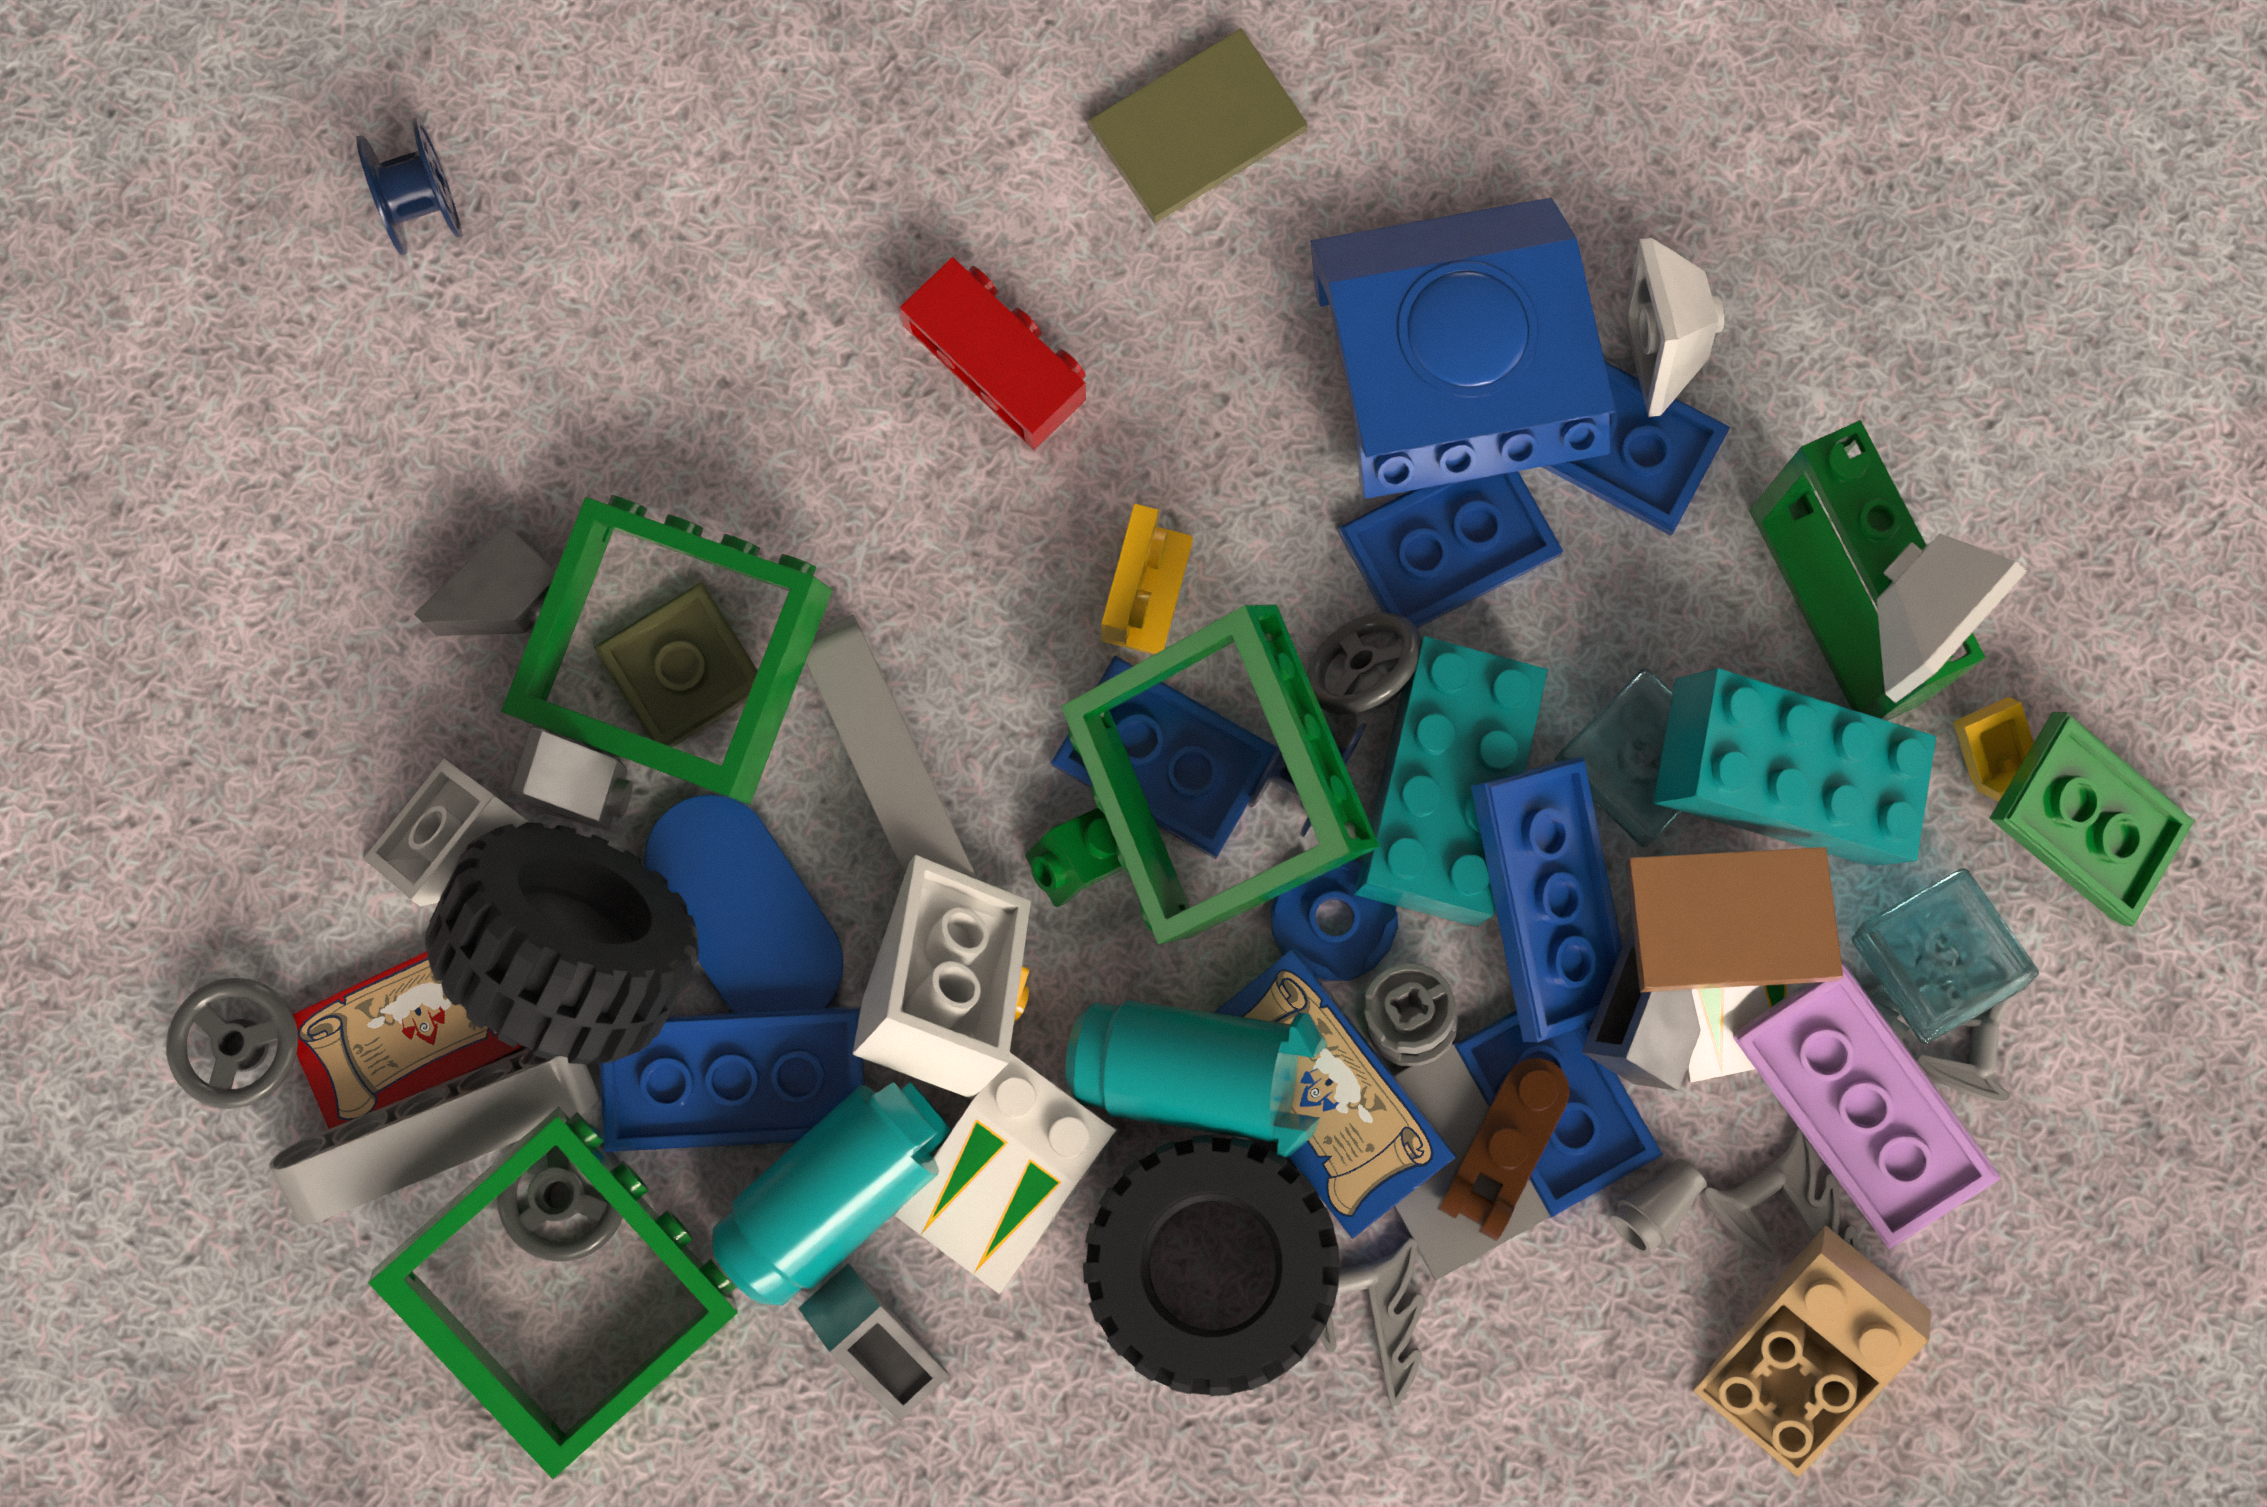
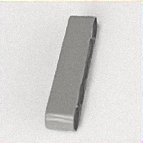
(882, 748)
(428, 1133)

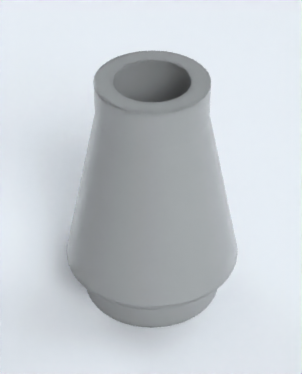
(1656, 1208)

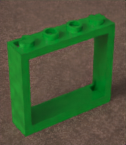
(1820, 574)
(772, 685)
(1301, 737)
(477, 1367)

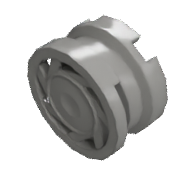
(1410, 1013)

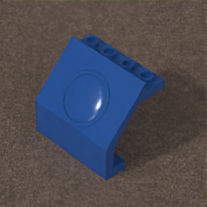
(1466, 346)

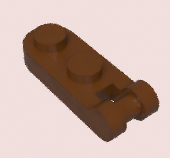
(1508, 1144)

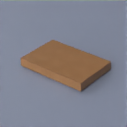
(1733, 919)

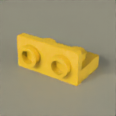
(1145, 584)

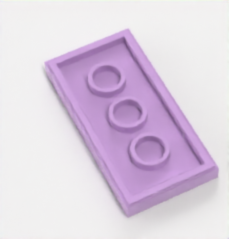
(1866, 1106)

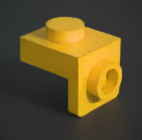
(1994, 745)

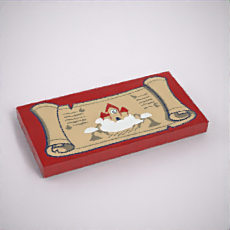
(388, 1042)

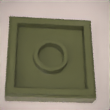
(679, 667)

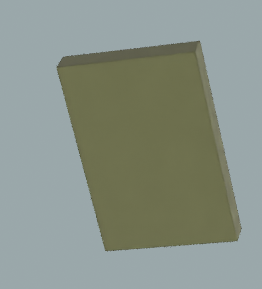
(1197, 125)

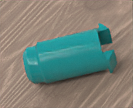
(1193, 1069)
(829, 1192)

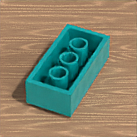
(1455, 726)
(1795, 768)

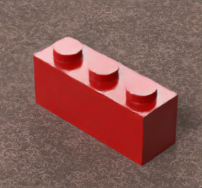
(995, 351)

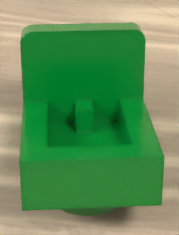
(1074, 856)

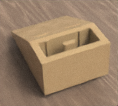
(1815, 1352)

